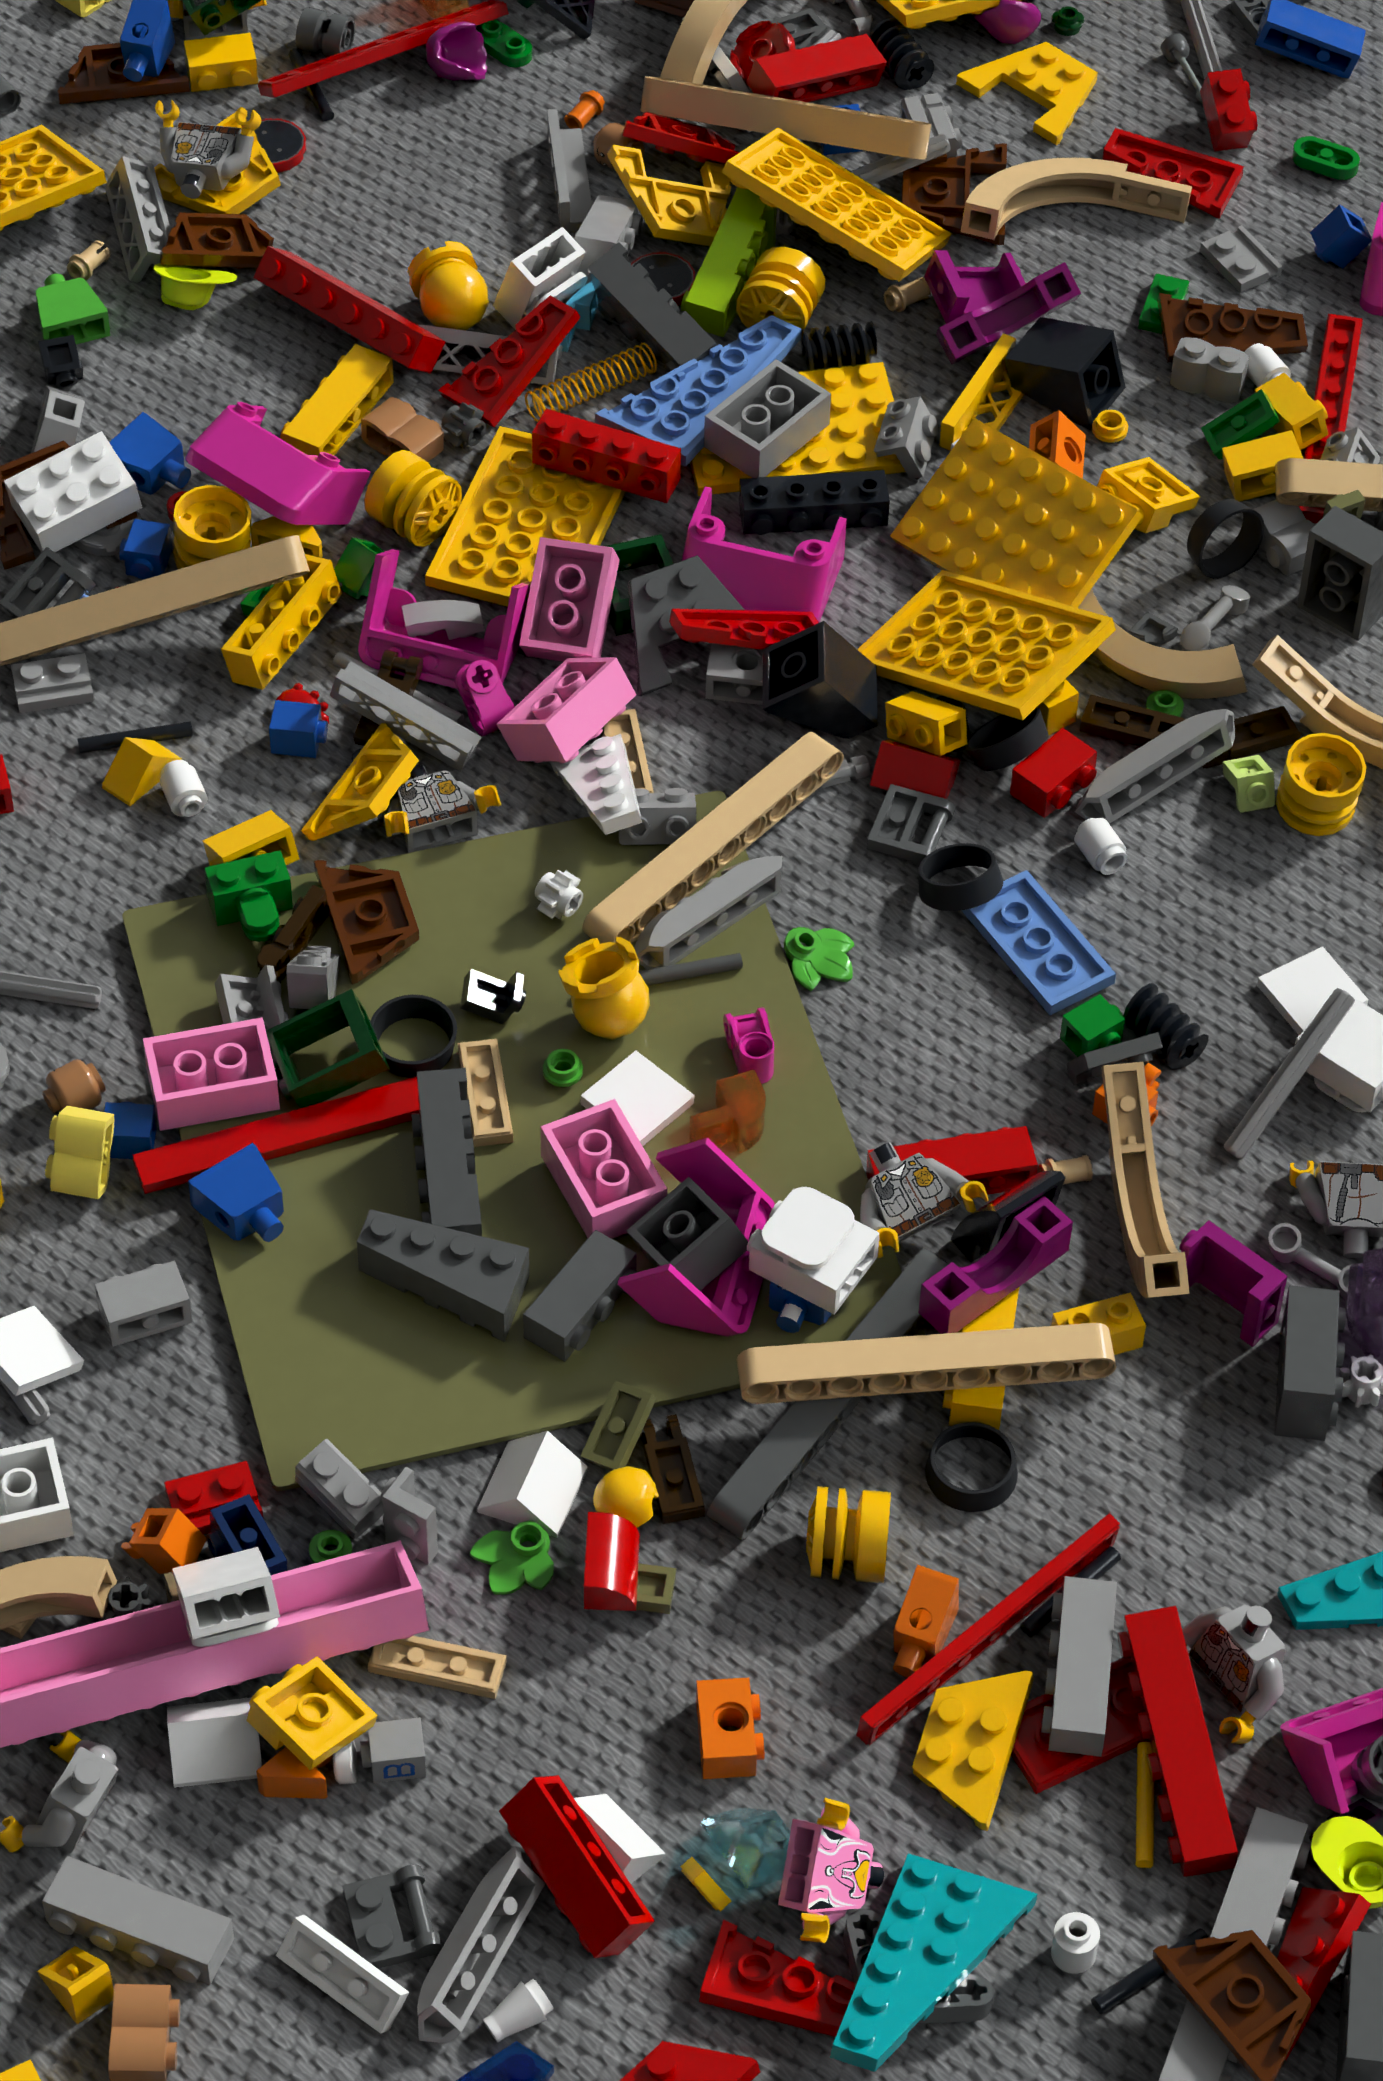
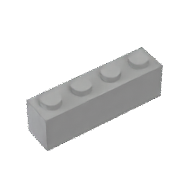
(1082, 1666)
(138, 1921)

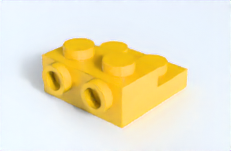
(1150, 491)
(309, 1713)

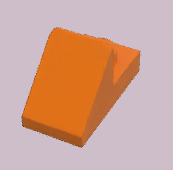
(289, 1778)

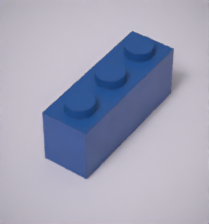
(1310, 37)

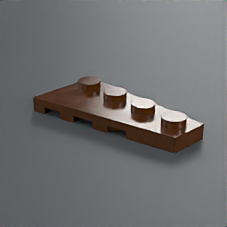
(1229, 326)

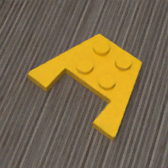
(1043, 76)
(240, 192)
(671, 207)

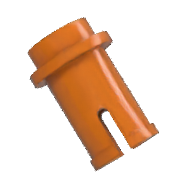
(590, 104)

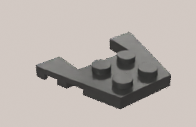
(652, 597)

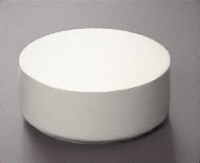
(346, 1764)

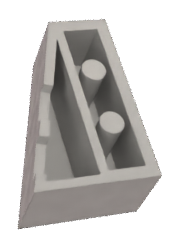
(605, 225)

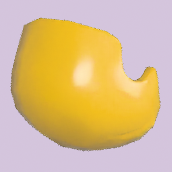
(627, 1494)

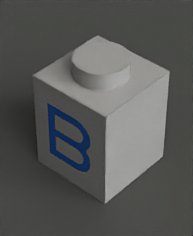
(395, 1750)

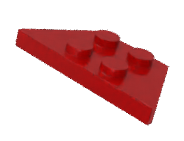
(677, 135)
(689, 2063)

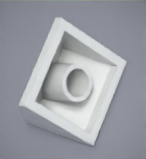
(534, 1483)
(212, 1743)
(621, 1835)

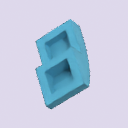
(585, 303)

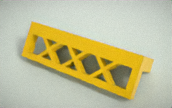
(979, 391)

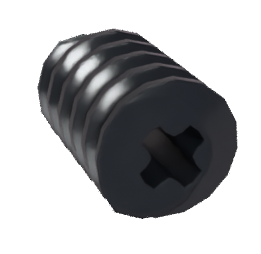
(904, 56)
(839, 345)
(1151, 1014)

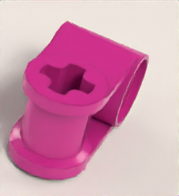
(485, 700)
(751, 1043)

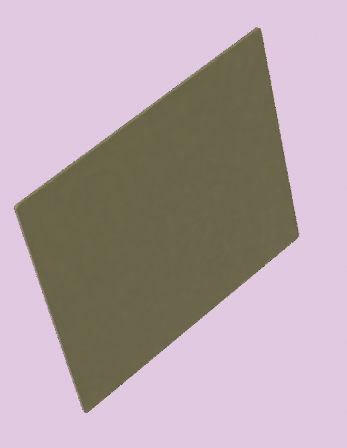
(379, 1366)

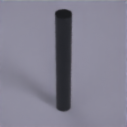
(314, 90)
(114, 740)
(1094, 1570)
(1138, 1978)

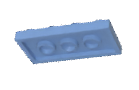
(1041, 944)

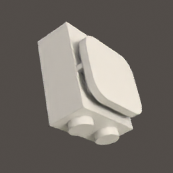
(541, 272)
(1352, 1060)
(813, 1248)
(226, 1597)

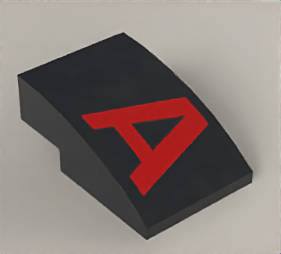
(987, 1225)

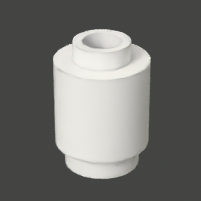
(1264, 364)
(182, 788)
(1101, 845)
(1075, 1942)

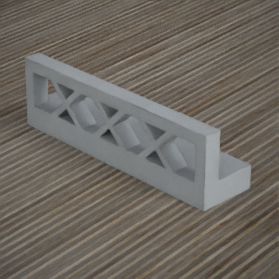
(568, 173)
(138, 214)
(480, 342)
(404, 716)

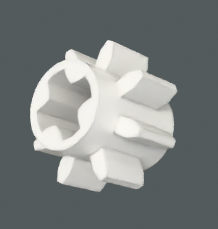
(558, 894)
(1362, 1380)

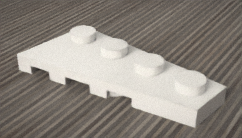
(603, 783)

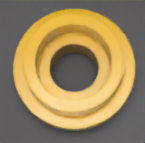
(1110, 426)

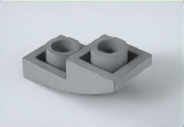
(457, 617)

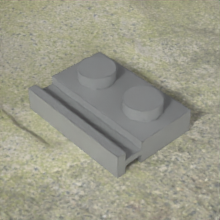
(1240, 259)
(52, 683)

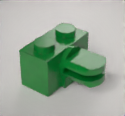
(251, 893)

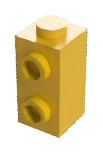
(1296, 410)
(926, 723)
(1117, 1313)

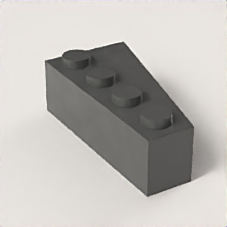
(644, 313)
(446, 1151)
(447, 1268)

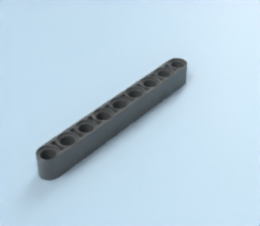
(811, 1423)

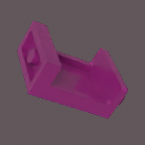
(969, 288)
(1236, 1277)

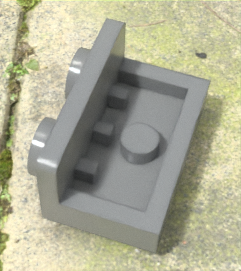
(908, 433)
(663, 817)
(251, 998)
(409, 1518)

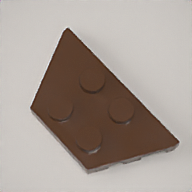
(100, 77)
(215, 241)
(367, 915)
(1241, 1996)

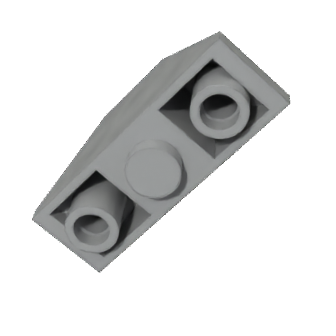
(58, 418)
(312, 977)

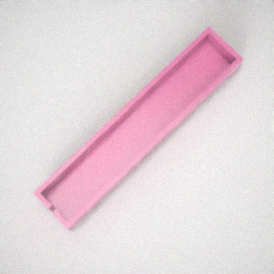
(150, 1659)

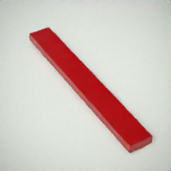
(376, 50)
(1334, 385)
(280, 1133)
(986, 1631)

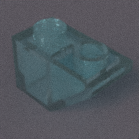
(751, 1843)

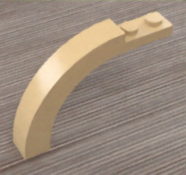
(698, 39)
(1069, 181)
(1187, 673)
(1323, 704)
(1149, 1248)
(55, 1588)

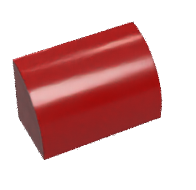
(914, 769)
(611, 1563)

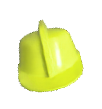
(188, 286)
(1351, 1857)

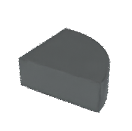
(1153, 629)

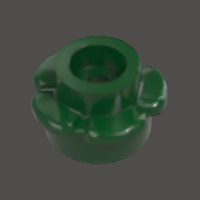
(1067, 21)

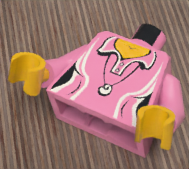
(827, 1870)

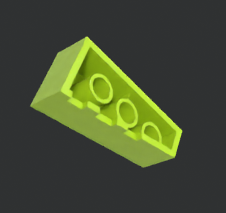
(738, 244)

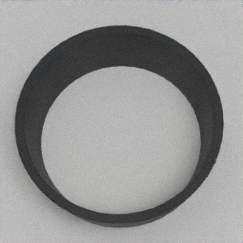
(1242, 548)
(1006, 740)
(959, 895)
(416, 1007)
(966, 1499)

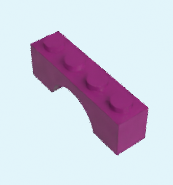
(1008, 314)
(1029, 1245)

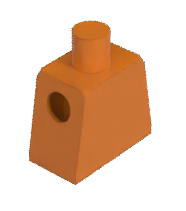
(924, 1619)

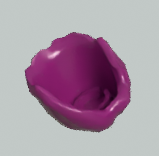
(1010, 20)
(457, 52)

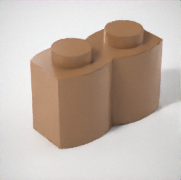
(397, 427)
(142, 2032)

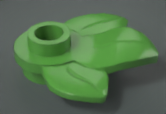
(822, 957)
(514, 1563)

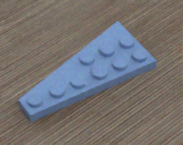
(678, 401)

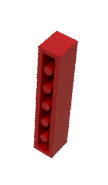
(349, 309)
(1179, 1742)

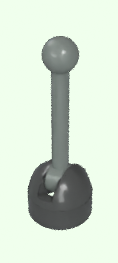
(1176, 50)

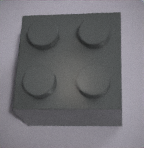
(689, 1235)

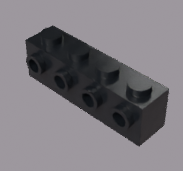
(808, 502)

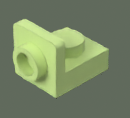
(1252, 782)

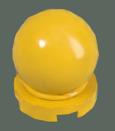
(449, 286)
(605, 987)

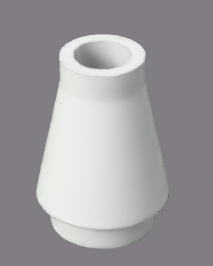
(518, 2011)

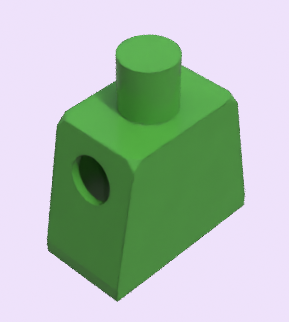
(71, 309)

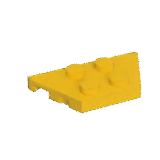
(365, 785)
(972, 1740)

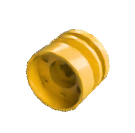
(781, 285)
(412, 498)
(210, 524)
(1320, 784)
(849, 1534)

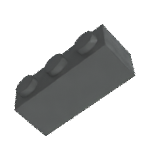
(579, 1296)

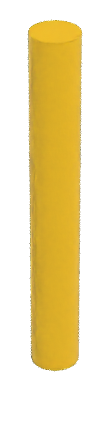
(1144, 1809)

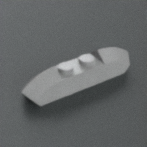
(1158, 765)
(709, 911)
(476, 1947)

